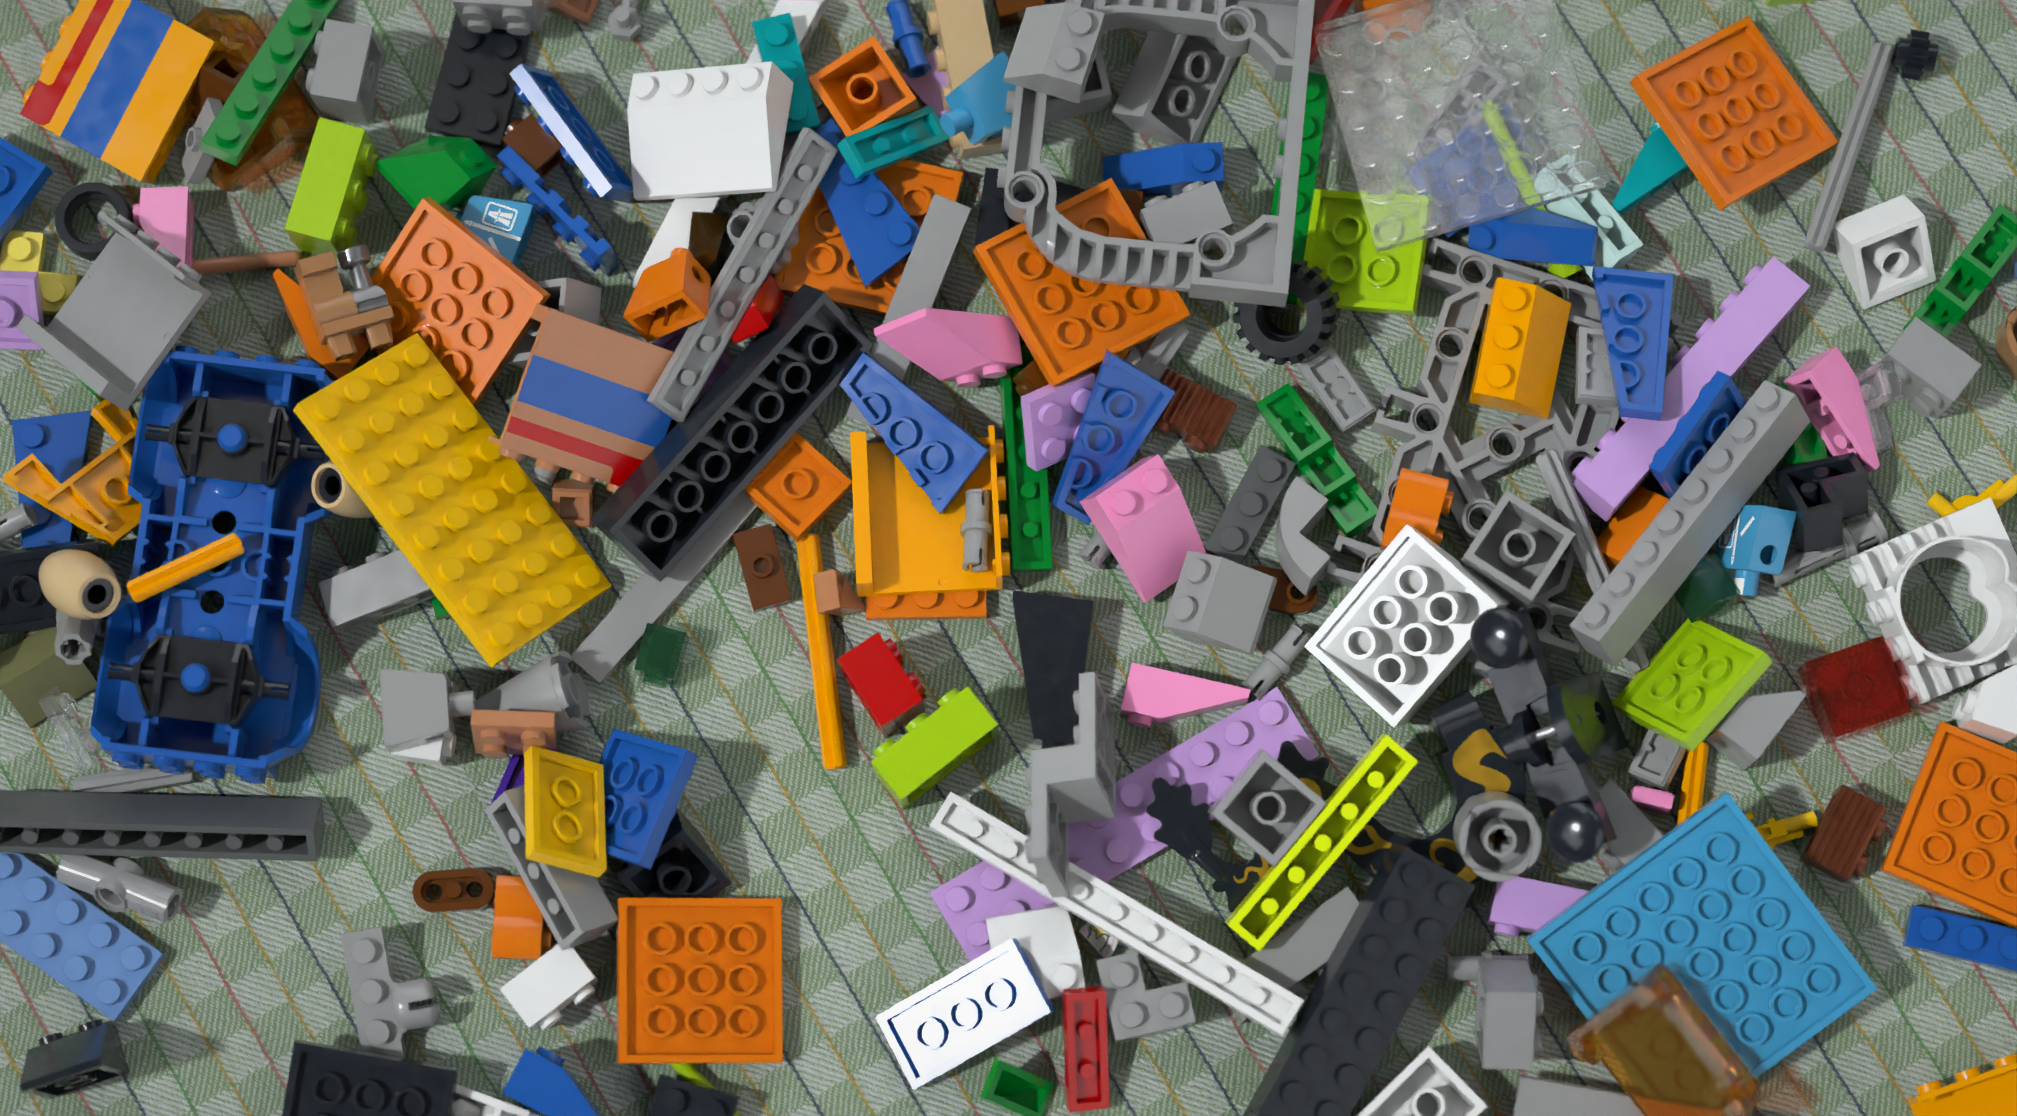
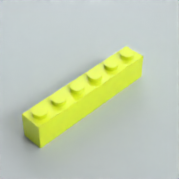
(1321, 842)

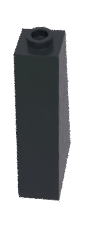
(1053, 654)

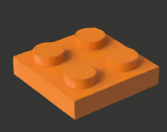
(797, 487)

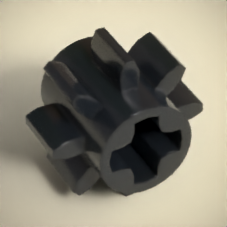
(1915, 54)

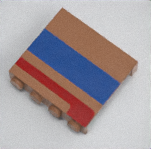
(586, 401)

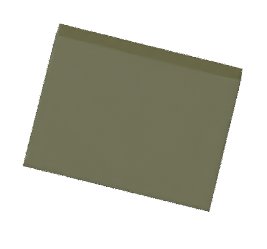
(33, 668)

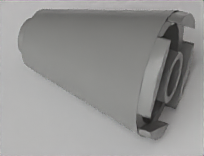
(544, 688)

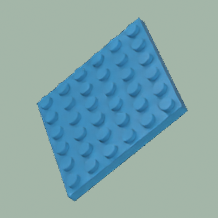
(1727, 926)

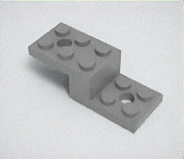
(1071, 785)

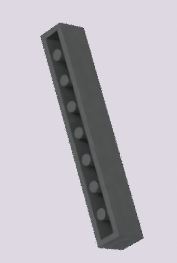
(161, 825)

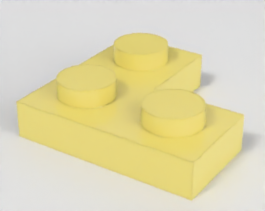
(26, 253)

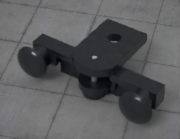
(1579, 717)

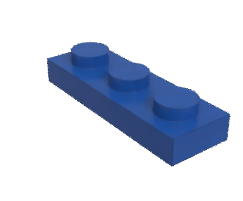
(1961, 938)

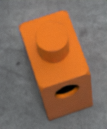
(669, 296)

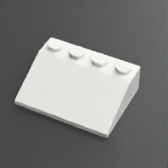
(707, 130)
(1404, 626)

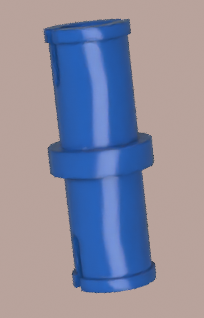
(907, 38)

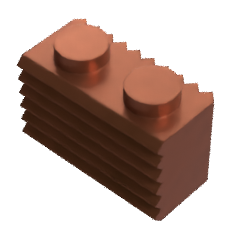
(1195, 414)
(1844, 834)

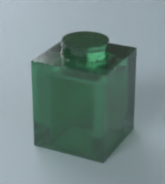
(1706, 589)
(661, 655)

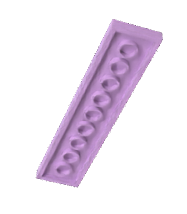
(1120, 843)

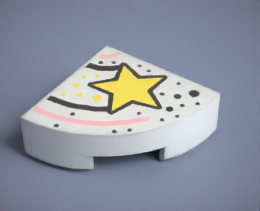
(1099, 940)

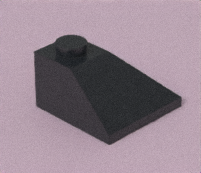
(681, 868)

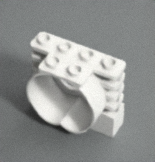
(1980, 544)

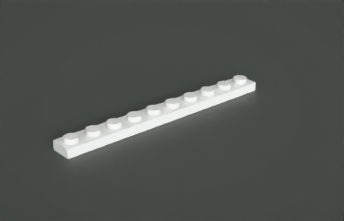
(1123, 919)

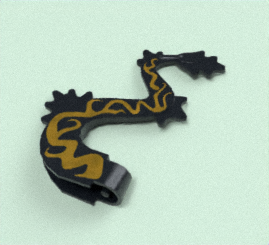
(1469, 759)

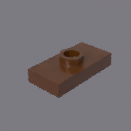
(762, 568)

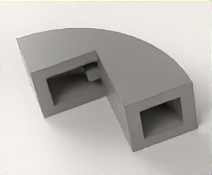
(1298, 515)

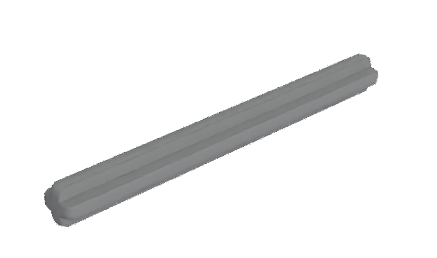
(1848, 147)
(1584, 541)

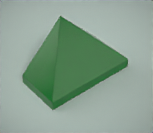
(1016, 1090)

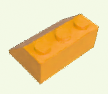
(1520, 349)

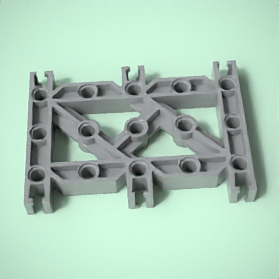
(1468, 464)

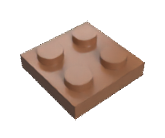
(512, 732)

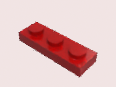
(1085, 1048)

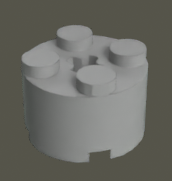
(1510, 854)

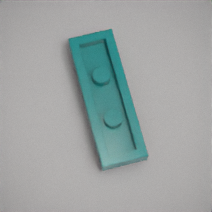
(779, 44)
(893, 141)

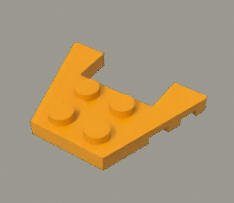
(97, 493)

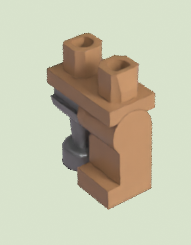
(349, 313)

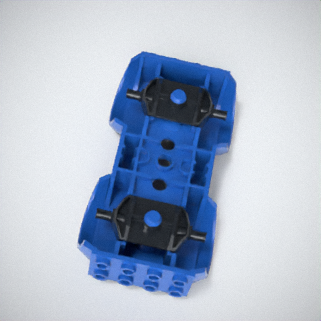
(241, 682)

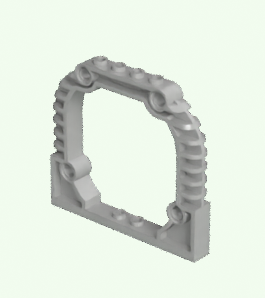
(1253, 260)

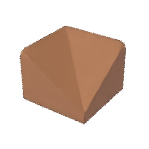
(835, 594)

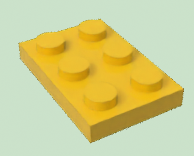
(564, 811)

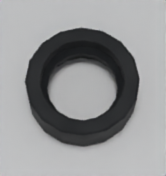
(73, 201)

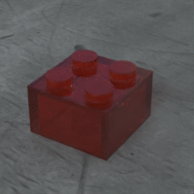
(1854, 690)

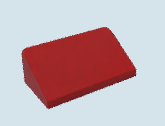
(760, 311)

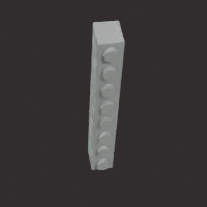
(1690, 523)

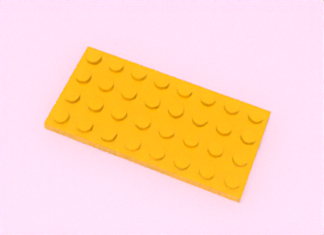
(451, 500)

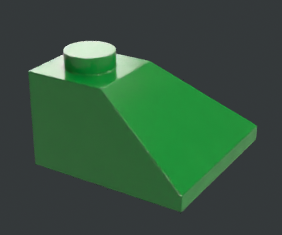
(439, 169)

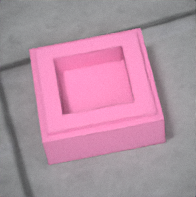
(1651, 799)

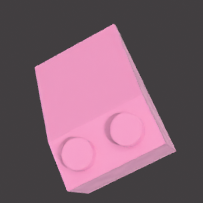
(955, 344)
(1145, 525)

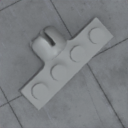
(380, 1003)

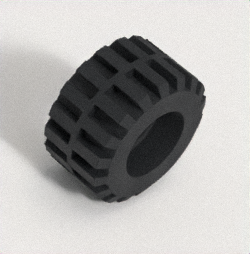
(1289, 346)

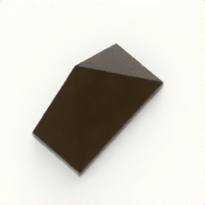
(708, 240)

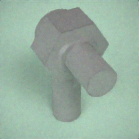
(625, 21)

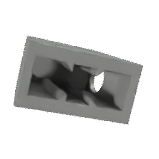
(420, 707)

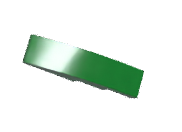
(1970, 273)
(1318, 459)

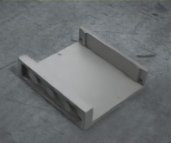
(122, 314)

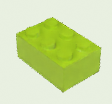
(332, 188)
(934, 746)

